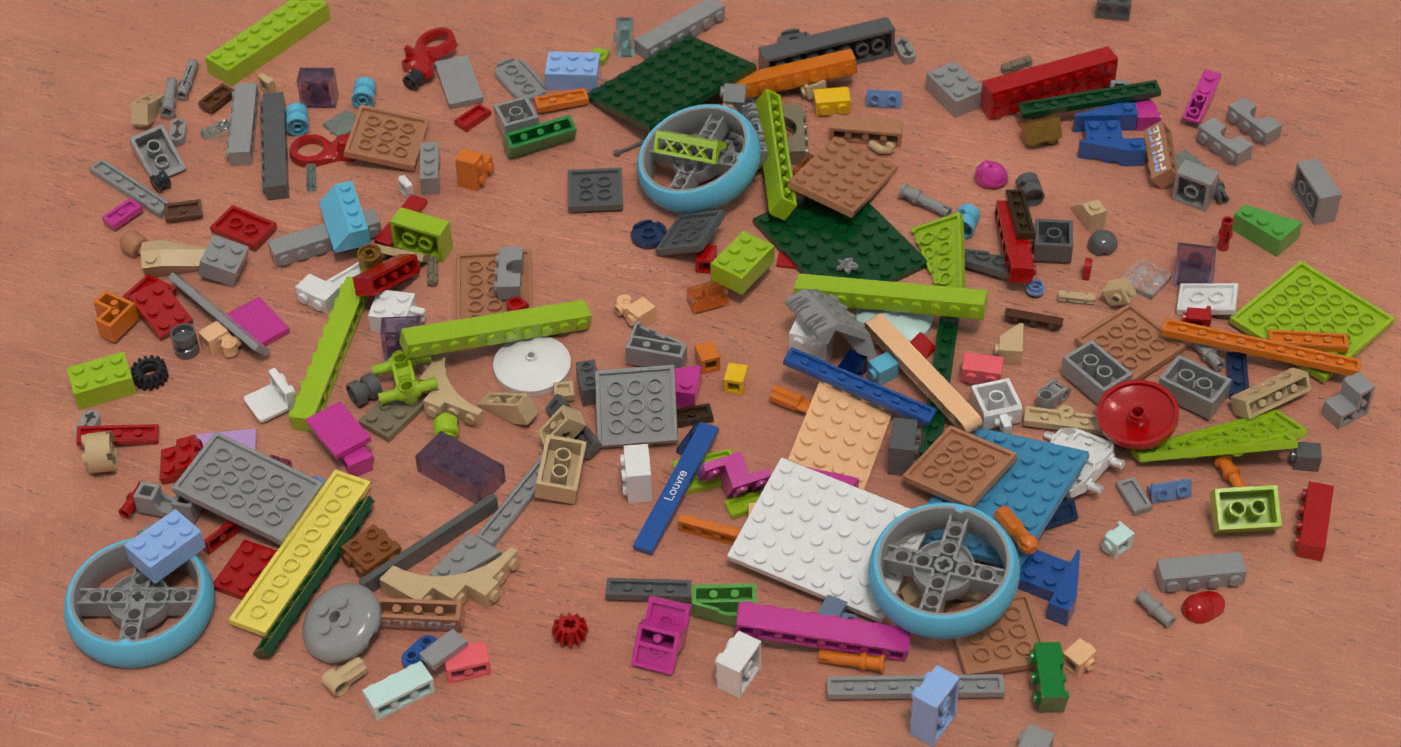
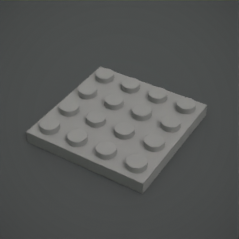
(636, 406)

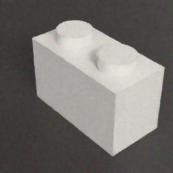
(317, 293)

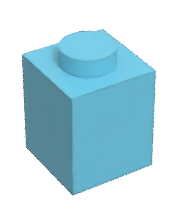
(882, 369)

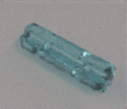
(215, 128)
(311, 177)

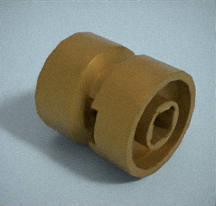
(369, 256)

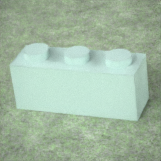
(398, 690)

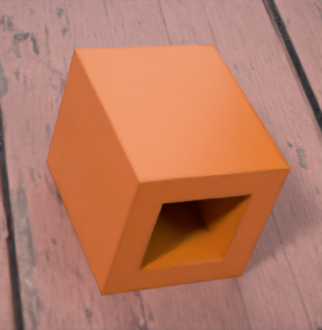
(708, 357)

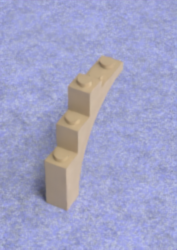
(446, 398)
(478, 585)

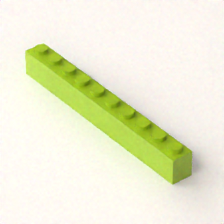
(778, 164)
(899, 296)
(494, 329)
(329, 356)

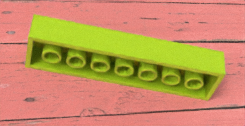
(266, 39)

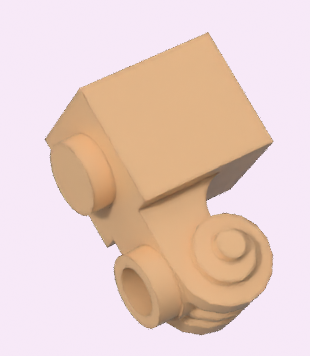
(639, 311)
(218, 337)

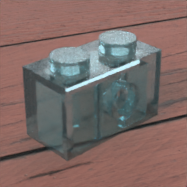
(625, 37)

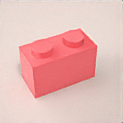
(981, 368)
(468, 663)

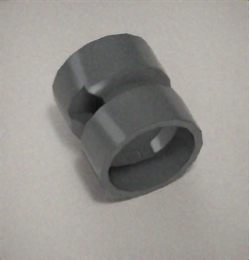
(1032, 188)
(185, 341)
(365, 388)

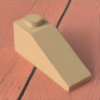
(146, 109)
(513, 407)

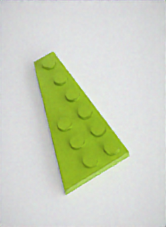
(944, 249)

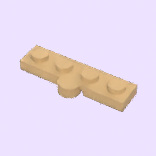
(1061, 418)

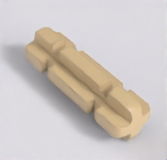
(1076, 297)

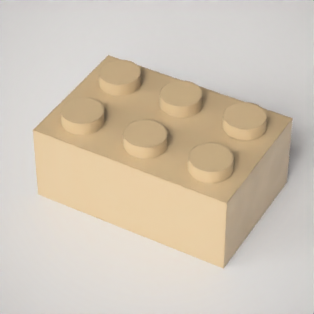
(560, 469)

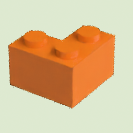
(473, 168)
(114, 315)

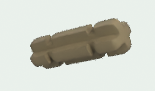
(1016, 64)
(432, 270)

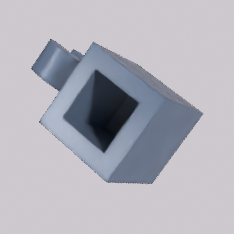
(835, 606)

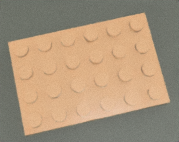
(840, 433)

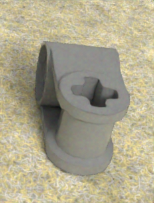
(1052, 395)

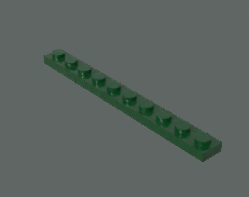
(943, 364)
(311, 583)

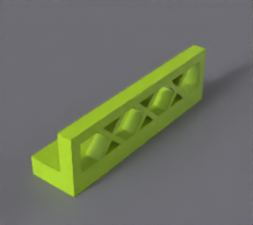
(691, 140)

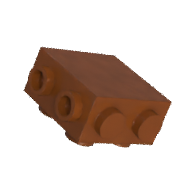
(369, 550)

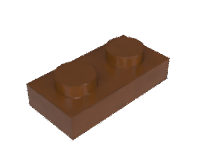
(216, 98)
(183, 210)

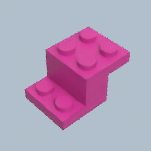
(733, 475)
(661, 635)

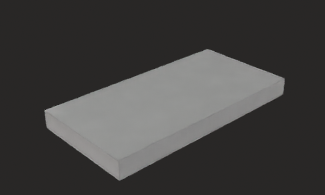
(458, 81)

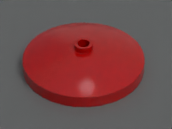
(1137, 414)

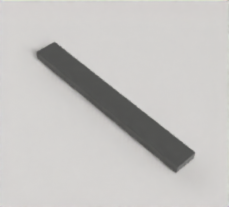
(434, 541)

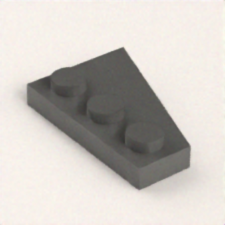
(986, 262)

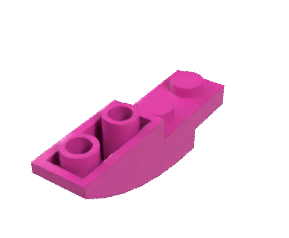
(1202, 97)

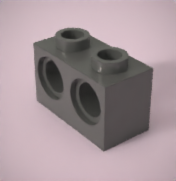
(1113, 9)
(586, 381)

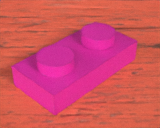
(122, 214)

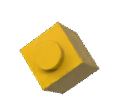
(735, 379)

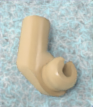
(880, 149)

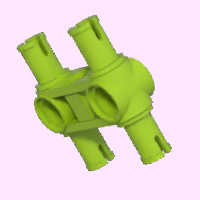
(407, 386)

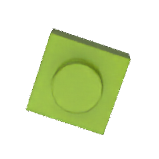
(604, 54)

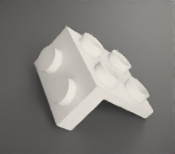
(271, 399)

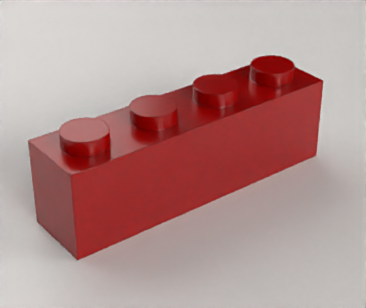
(386, 274)
(1314, 522)

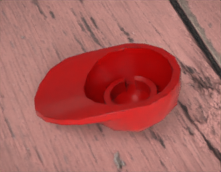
(1203, 606)

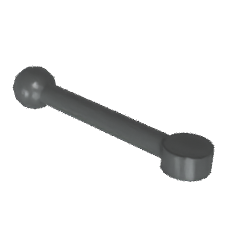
(616, 153)

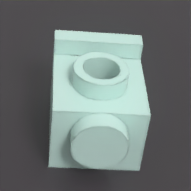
(1118, 540)

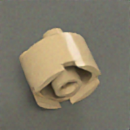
(99, 452)

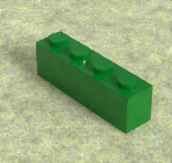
(539, 136)

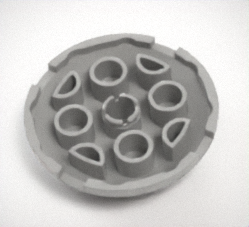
(341, 622)

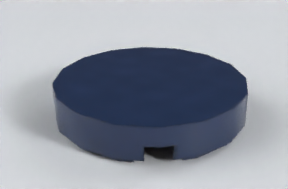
(647, 234)

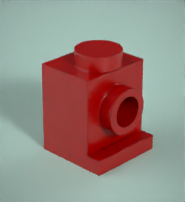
(705, 258)
(1197, 316)

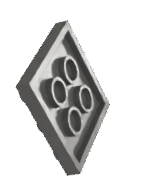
(595, 189)
(690, 232)

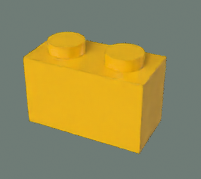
(831, 101)

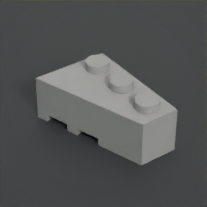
(650, 348)

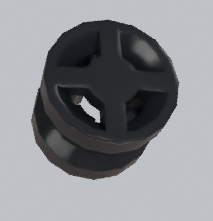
(413, 79)
(160, 181)

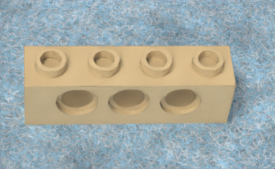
(1270, 393)

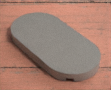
(519, 79)

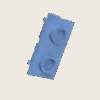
(883, 98)
(1170, 490)

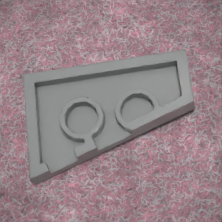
(466, 556)

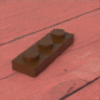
(1034, 318)

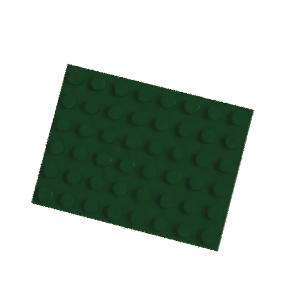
(670, 82)
(819, 236)

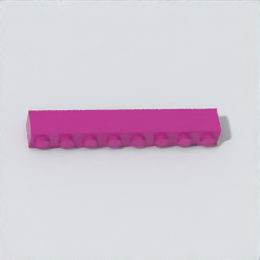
(822, 631)

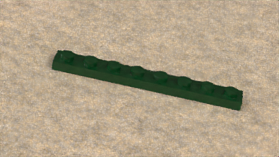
(1089, 99)

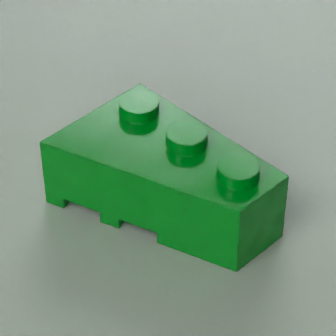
(1048, 677)

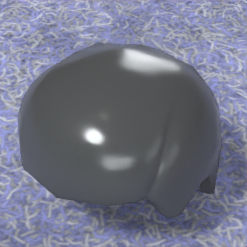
(1102, 242)

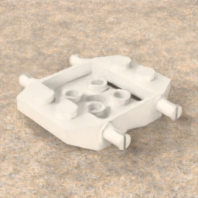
(1100, 457)

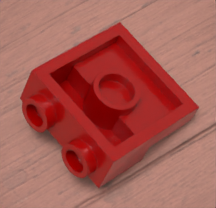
(178, 458)

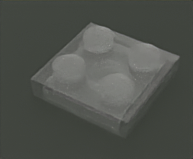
(1147, 278)

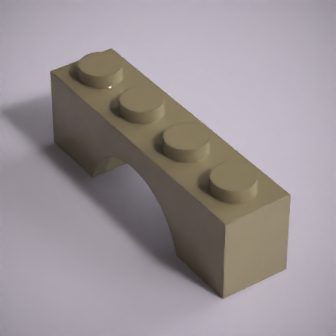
(794, 123)

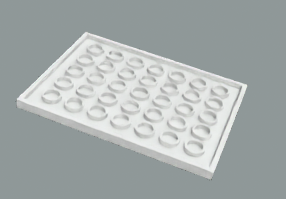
(819, 536)

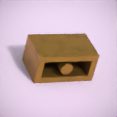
(1041, 130)

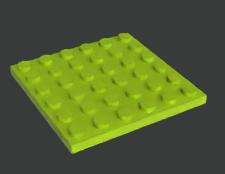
(1313, 303)

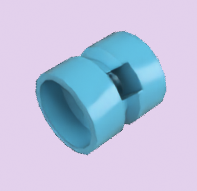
(364, 92)
(297, 119)
(971, 218)

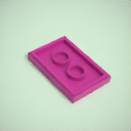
(260, 321)
(338, 430)

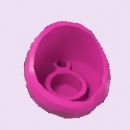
(990, 175)

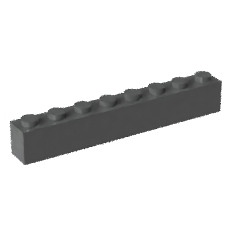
(275, 146)

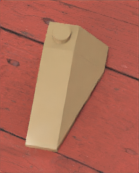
(165, 257)

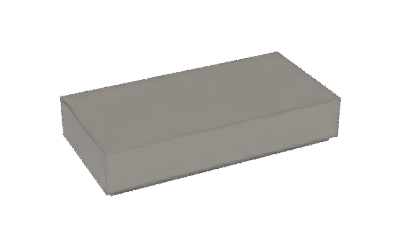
(1133, 496)
(443, 649)

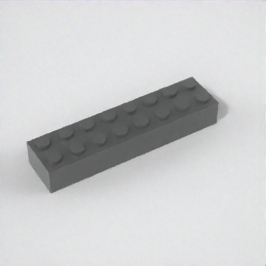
(867, 41)

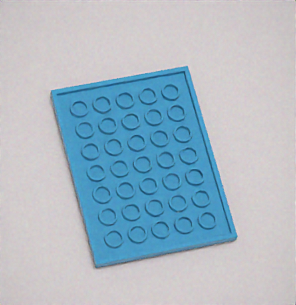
(1029, 488)

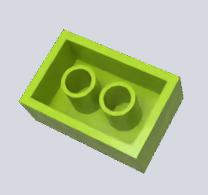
(421, 233)
(742, 262)
(101, 380)
(1245, 509)

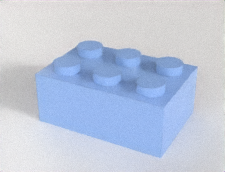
(572, 70)
(165, 546)
(934, 705)

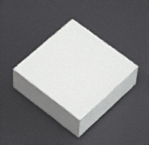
(405, 186)

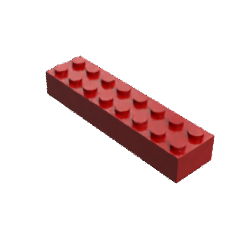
(1057, 78)

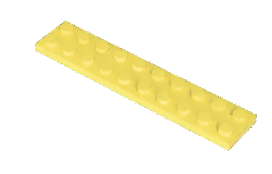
(299, 553)

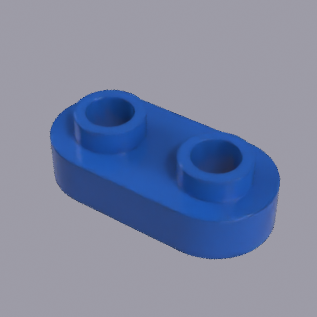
(415, 649)

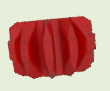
(570, 630)

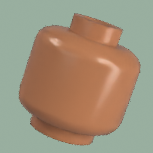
(131, 243)

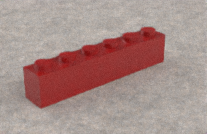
(1015, 251)

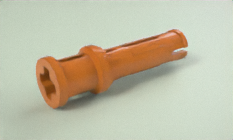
(1230, 471)
(862, 661)

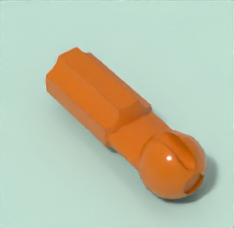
(789, 399)
(1015, 528)

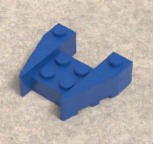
(1104, 137)
(1052, 581)

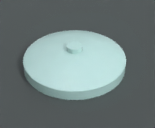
(906, 323)

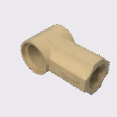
(339, 679)

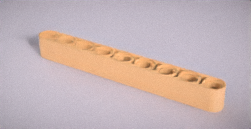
(923, 374)

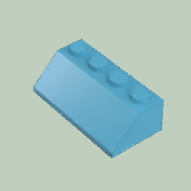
(344, 218)

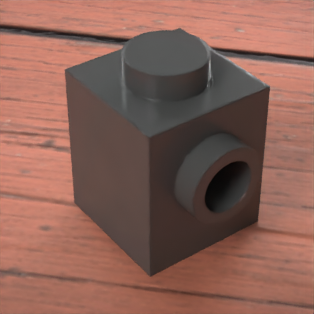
(1306, 456)

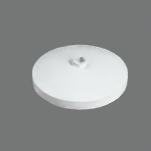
(532, 365)

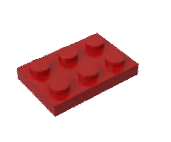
(243, 227)
(160, 308)
(243, 569)

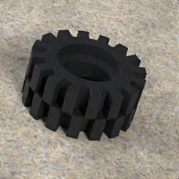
(147, 365)

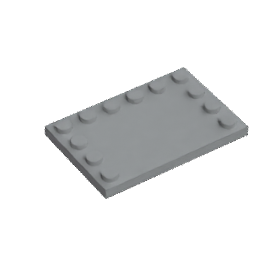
(247, 487)

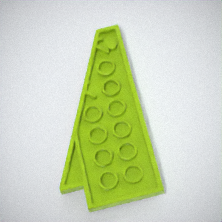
(1262, 433)

